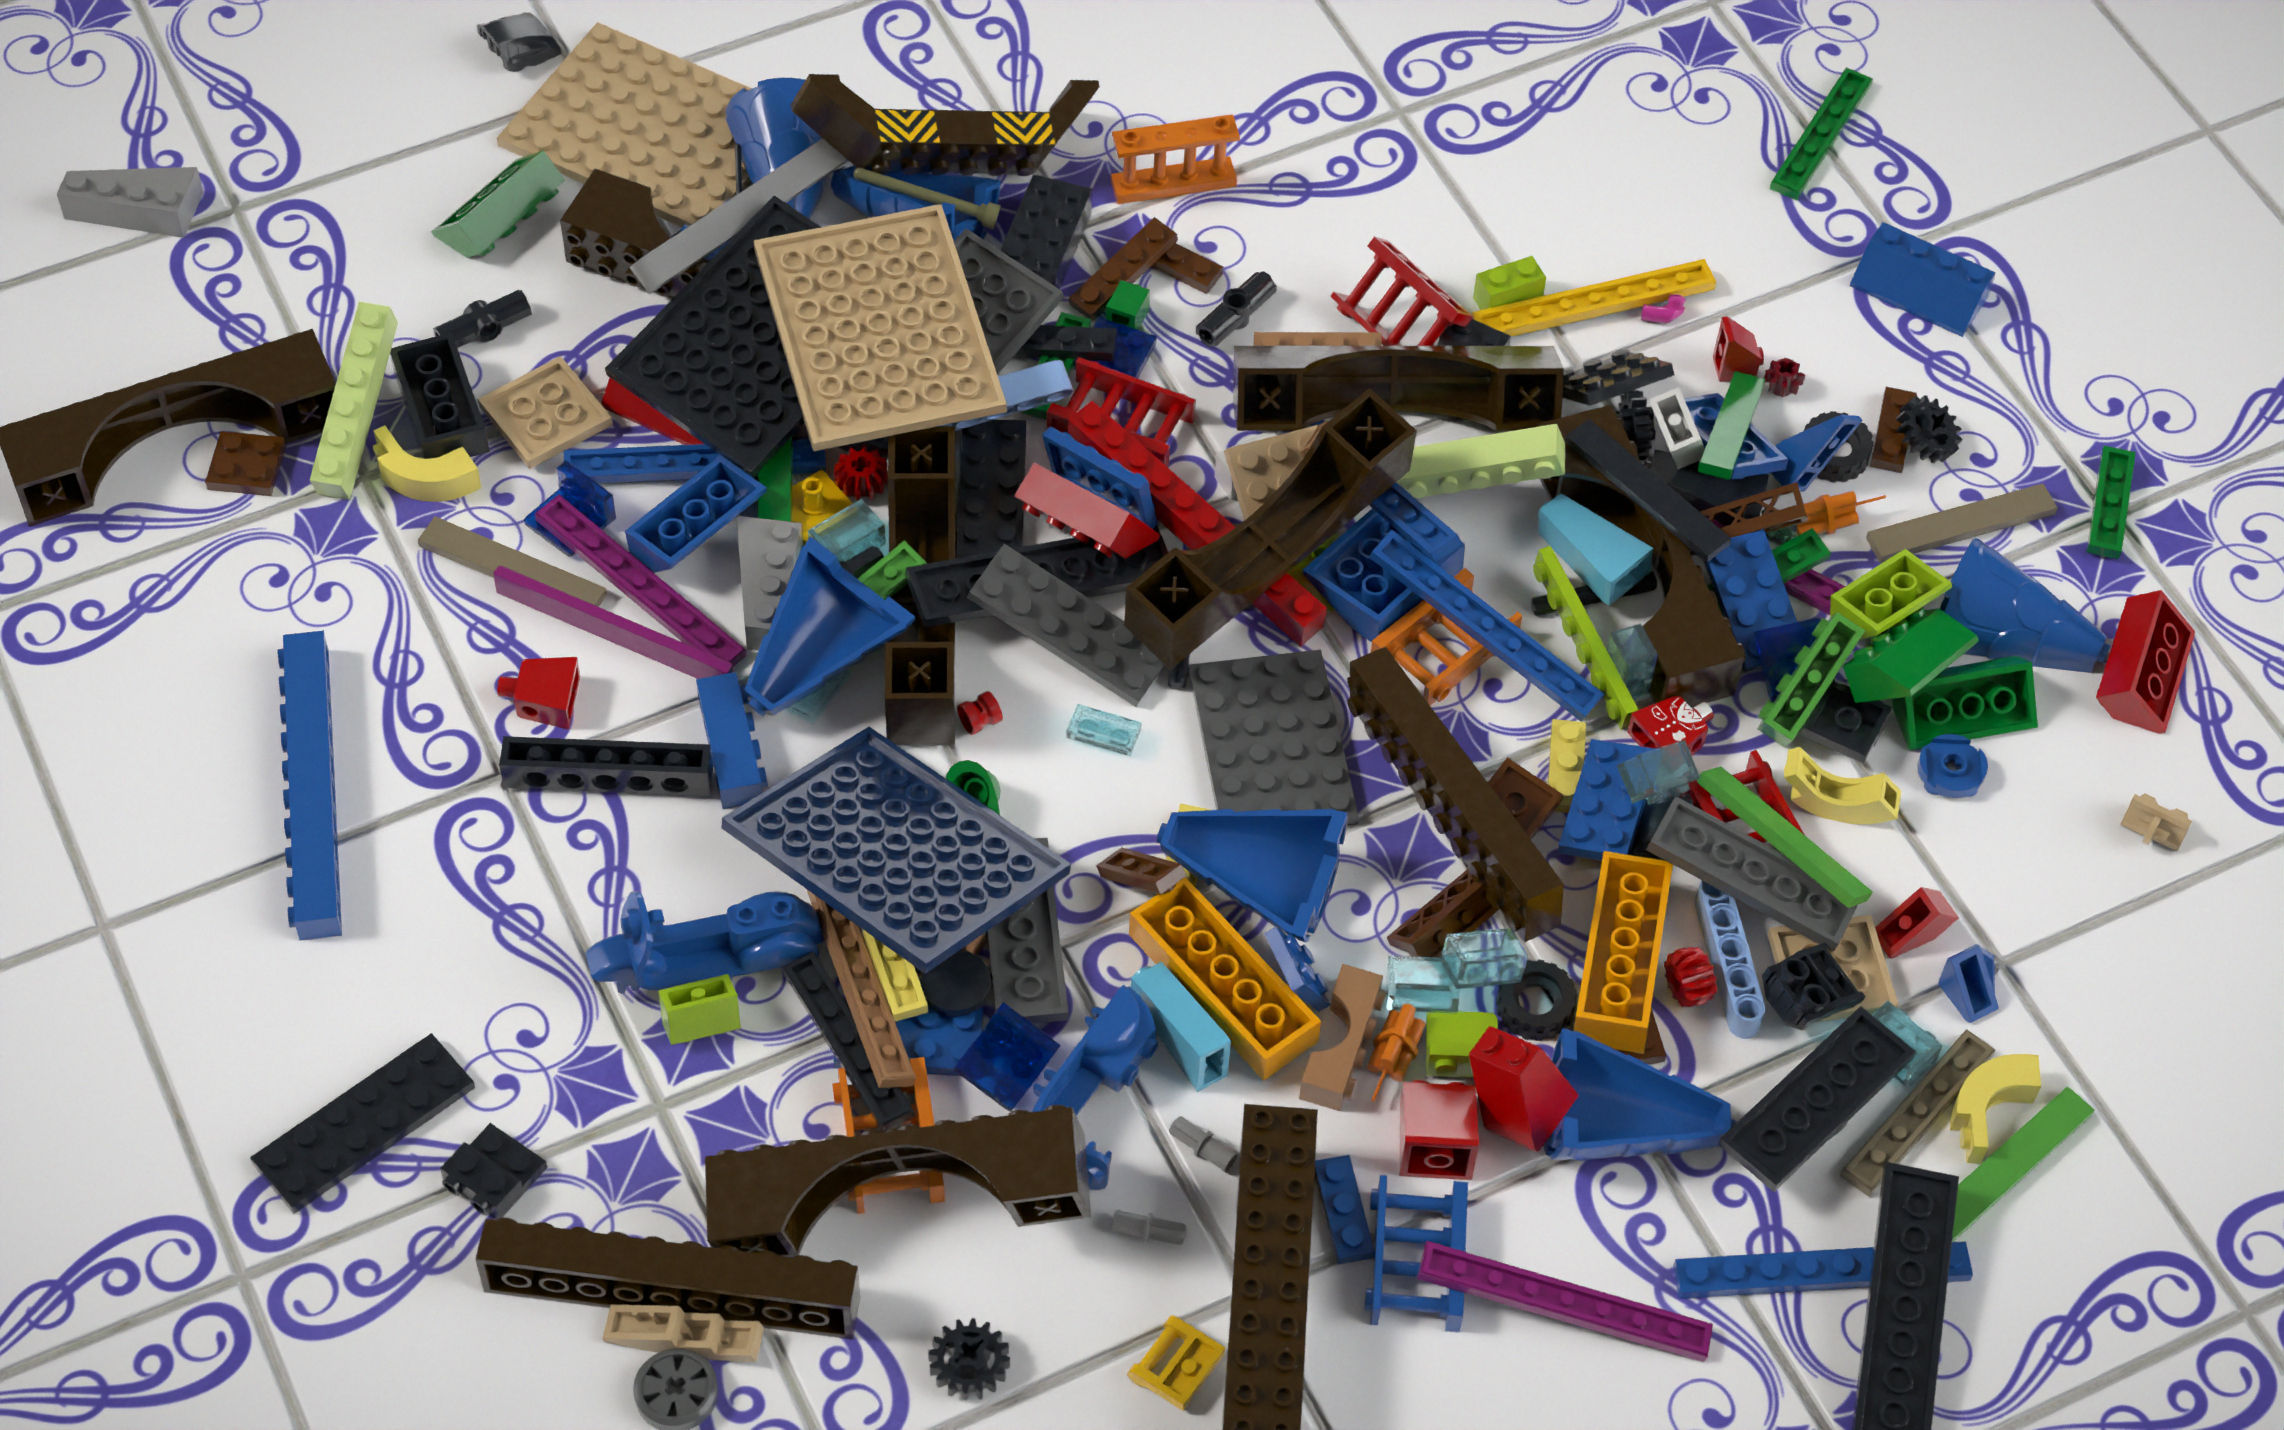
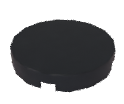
(957, 984)

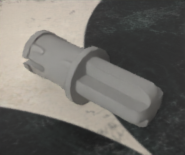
(1203, 1143)
(1148, 1227)

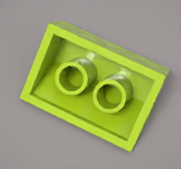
(1889, 593)

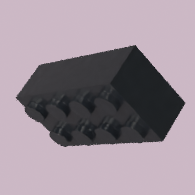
(1049, 227)
(439, 397)

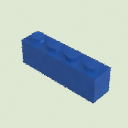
(730, 739)

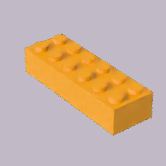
(1623, 951)
(1225, 977)

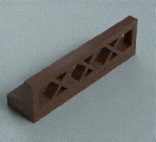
(1768, 521)
(1454, 915)

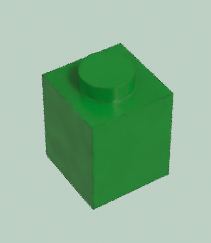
(1128, 305)

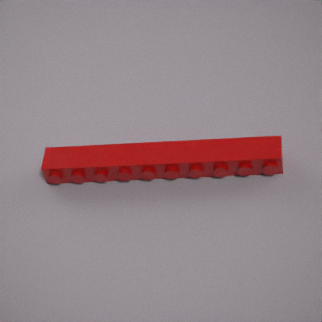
(1193, 518)

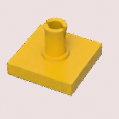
(816, 501)

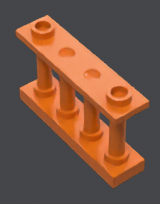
(1174, 179)
(1413, 628)
(926, 1180)

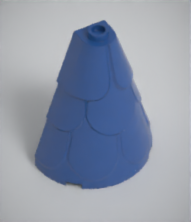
(772, 133)
(877, 201)
(2019, 615)
(819, 630)
(1263, 859)
(1629, 1106)

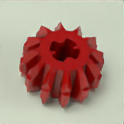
(861, 474)
(1690, 977)

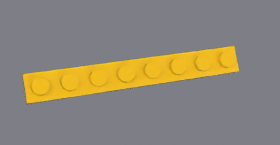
(1598, 299)

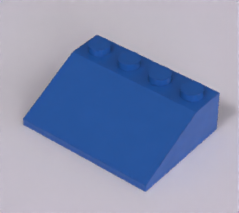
(1360, 587)

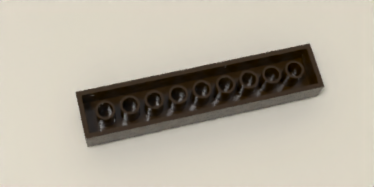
(1455, 795)
(628, 1270)

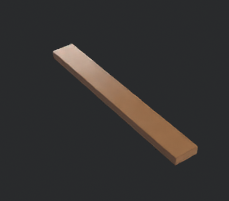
(865, 997)

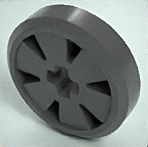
(675, 1368)

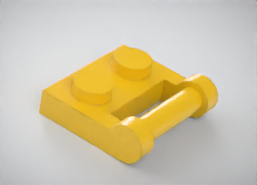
(1185, 1370)

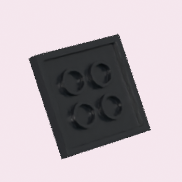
(1613, 376)

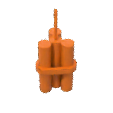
(1832, 513)
(1396, 1045)

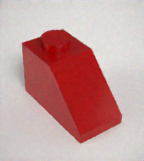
(1736, 351)
(1915, 922)

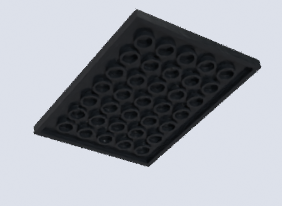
(717, 353)

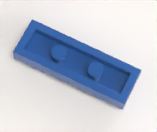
(1343, 1209)

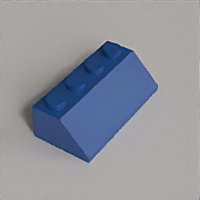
(1923, 279)
(692, 514)

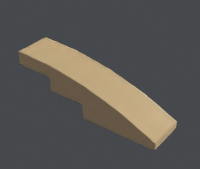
(670, 1328)

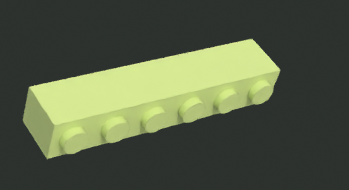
(354, 400)
(1485, 461)

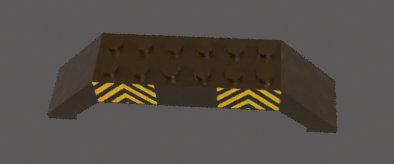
(936, 139)

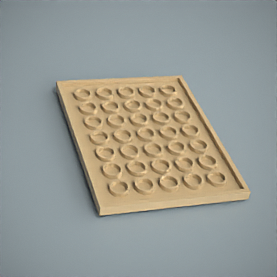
(636, 117)
(879, 327)

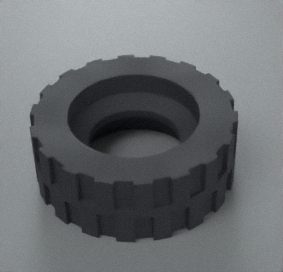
(1855, 463)
(1533, 1025)

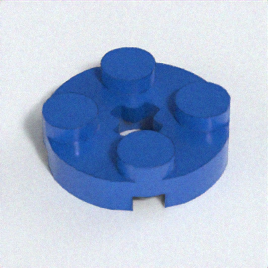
(1946, 782)

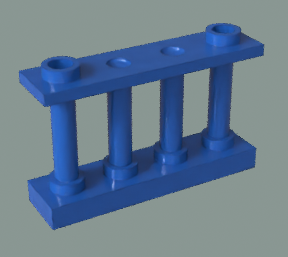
(1453, 1206)

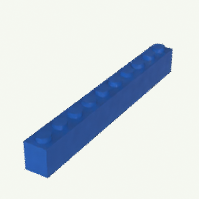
(311, 786)

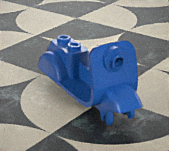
(748, 939)
(1106, 1056)

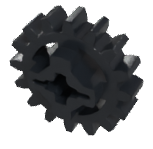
(1638, 421)
(1929, 429)
(965, 1374)

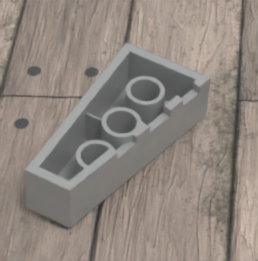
(133, 198)
(766, 563)

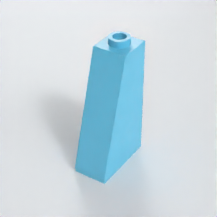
(1594, 548)
(1184, 1026)

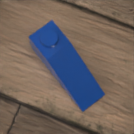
(1813, 449)

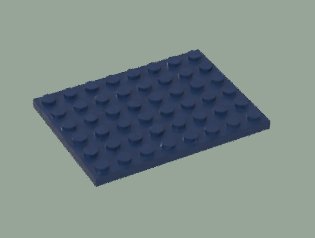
(896, 848)

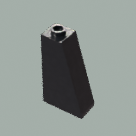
(1706, 490)

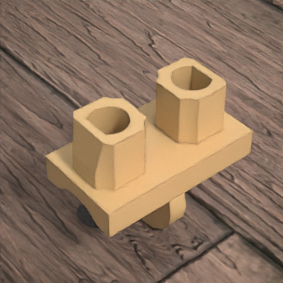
(2156, 822)

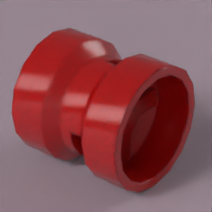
(979, 713)

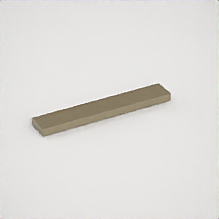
(1962, 522)
(486, 555)
(1916, 1112)

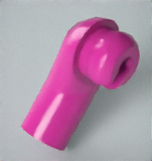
(1665, 313)

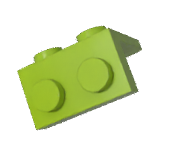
(1451, 1039)

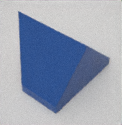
(1970, 982)

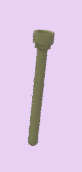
(985, 213)

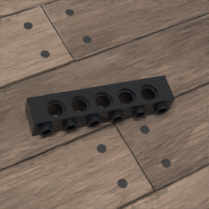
(606, 766)

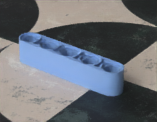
(1028, 390)
(1730, 969)

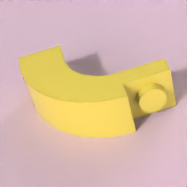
(425, 479)
(1839, 798)
(1994, 1082)

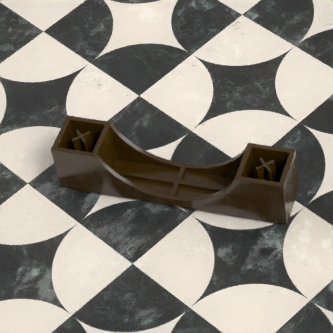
(613, 228)
(1484, 384)
(68, 451)
(1202, 589)
(1688, 631)
(921, 659)
(779, 1193)
(1270, 1269)

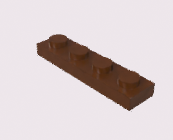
(1125, 265)

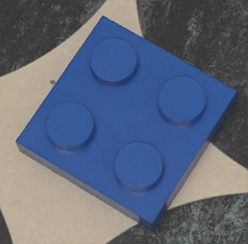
(1296, 966)

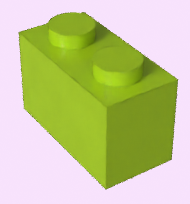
(1509, 283)
(699, 1009)

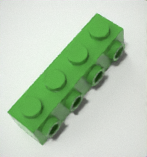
(1810, 680)

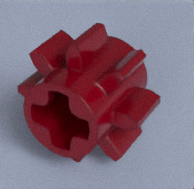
(1784, 377)

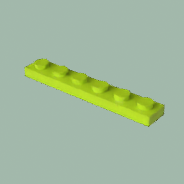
(1584, 635)

